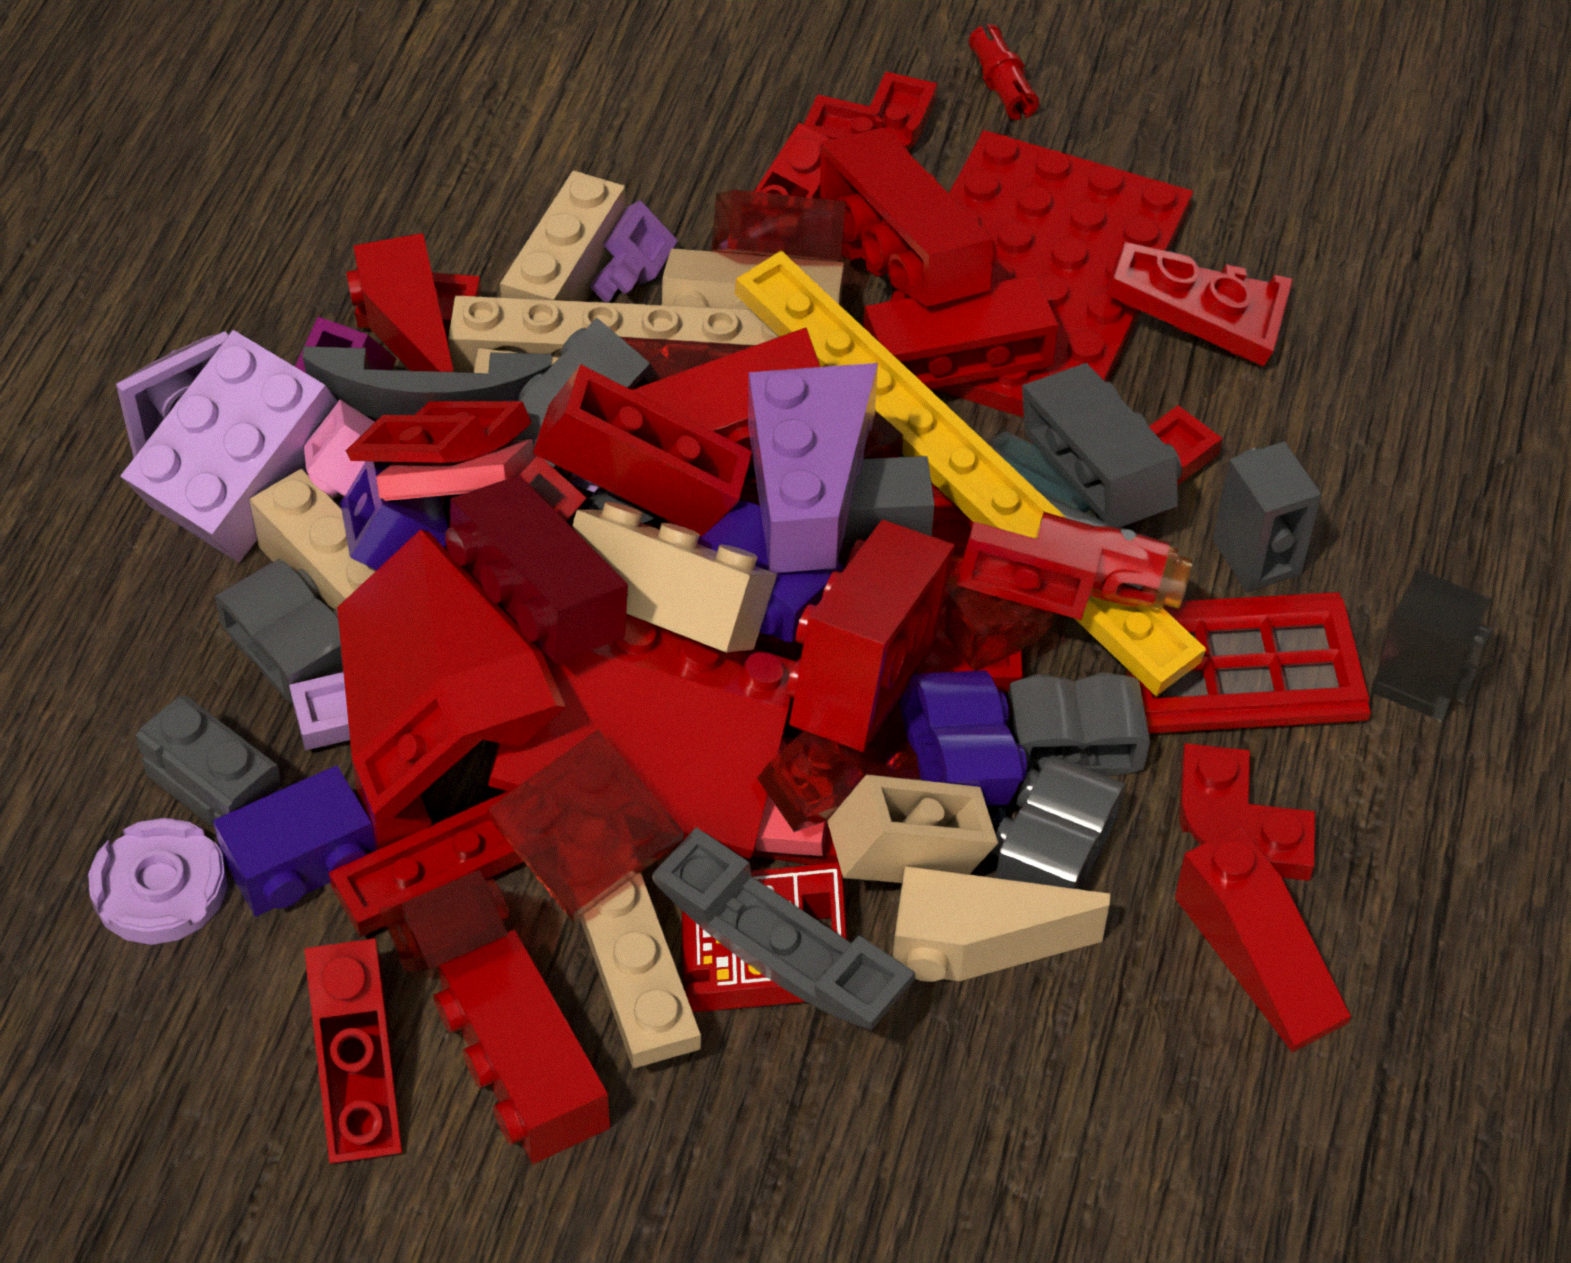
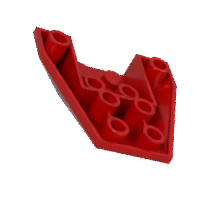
(429, 679)

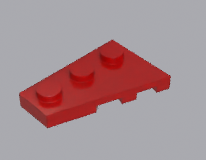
(1208, 303)

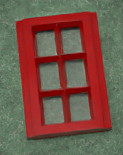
(1263, 666)

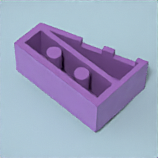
(806, 456)

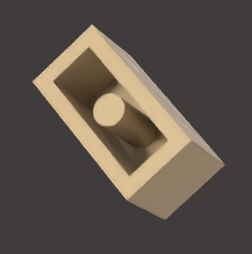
(910, 824)

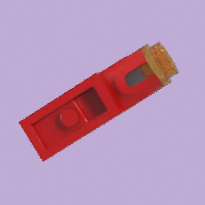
(1071, 563)

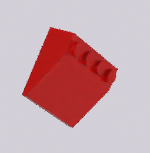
(680, 716)

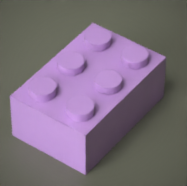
(228, 441)

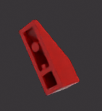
(401, 301)
(1260, 936)

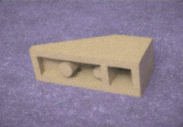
(979, 924)

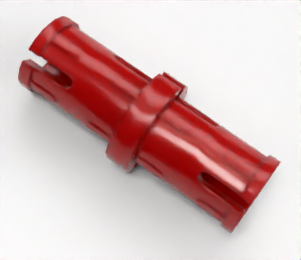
(1003, 72)

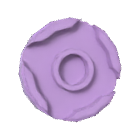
(158, 881)

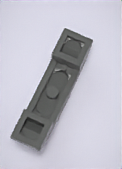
(406, 392)
(777, 937)

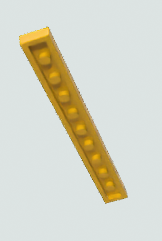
(958, 459)

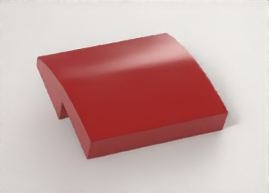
(442, 432)

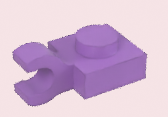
(639, 251)

